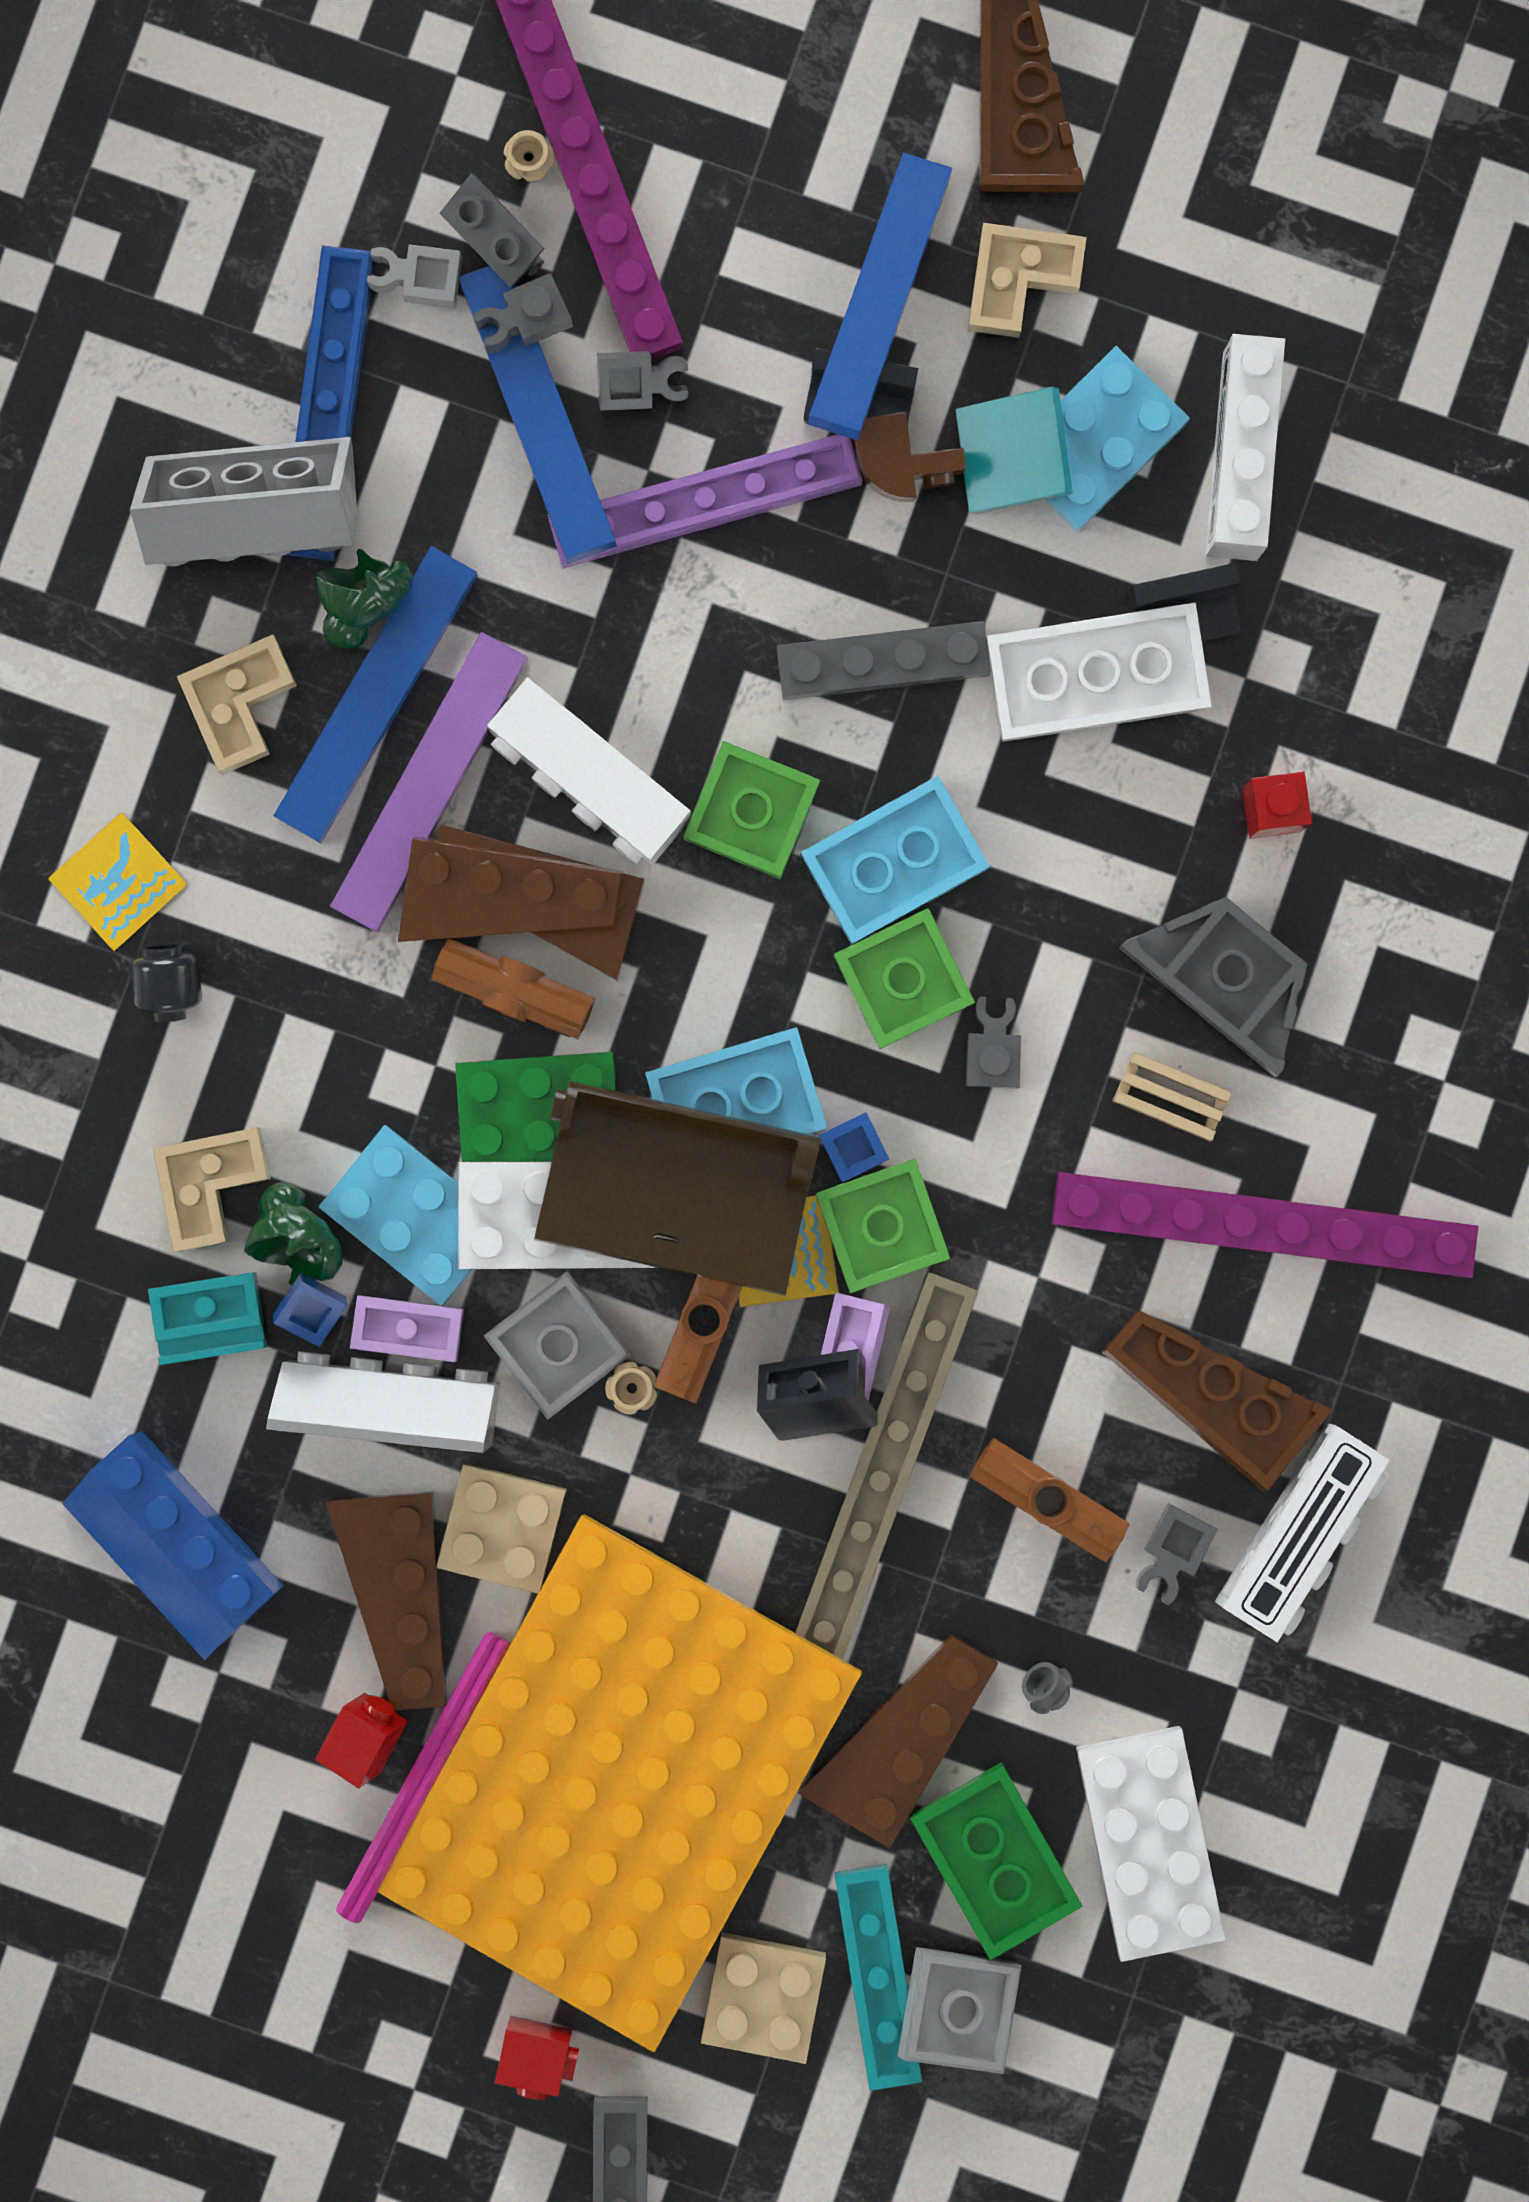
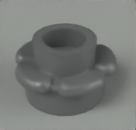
(1047, 1687)

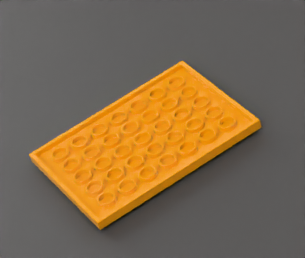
(619, 1782)

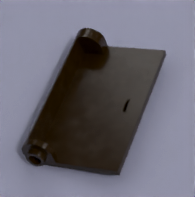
(681, 1173)

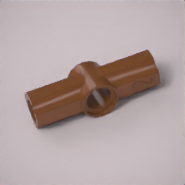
(513, 988)
(691, 1354)
(1078, 1517)

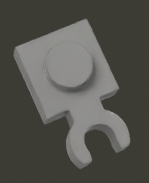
(426, 275)

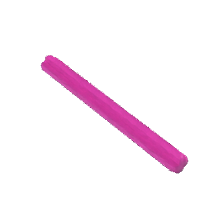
(421, 1778)

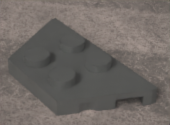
(1228, 975)

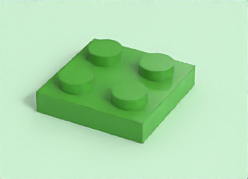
(751, 809)
(903, 978)
(882, 1226)

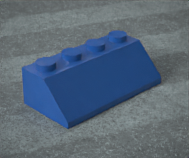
(172, 1543)

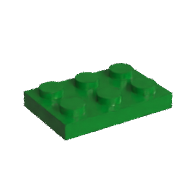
(510, 1103)
(995, 1861)

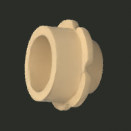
(519, 146)
(617, 1388)

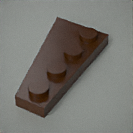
(487, 891)
(394, 1575)

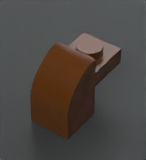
(890, 468)

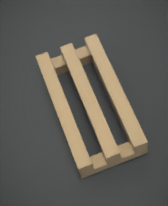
(1212, 1113)

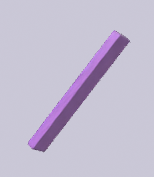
(727, 494)
(429, 780)

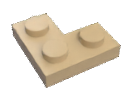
(1018, 260)
(222, 699)
(195, 1173)

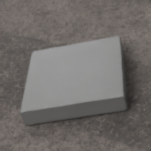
(557, 1345)
(959, 2010)

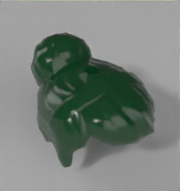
(360, 597)
(293, 1235)

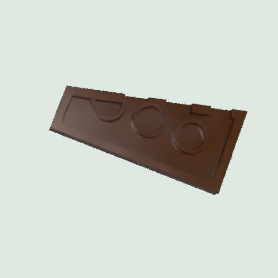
(1021, 113)
(596, 946)
(1233, 1409)
(893, 1756)

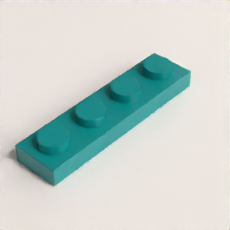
(876, 1973)

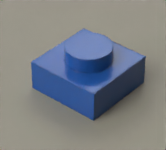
(853, 1147)
(310, 1310)

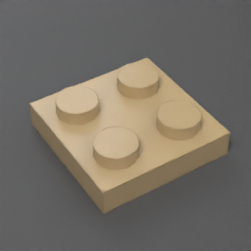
(501, 1528)
(763, 1998)

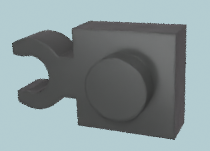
(532, 311)
(629, 380)
(993, 1056)
(1178, 1544)

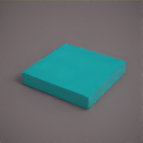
(1014, 450)

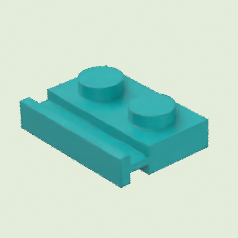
(207, 1318)

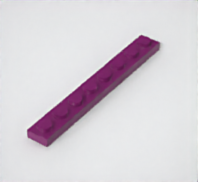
(590, 176)
(1265, 1225)

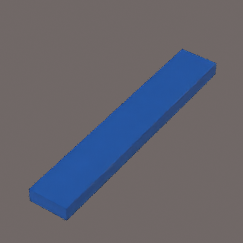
(880, 296)
(334, 351)
(543, 429)
(375, 695)

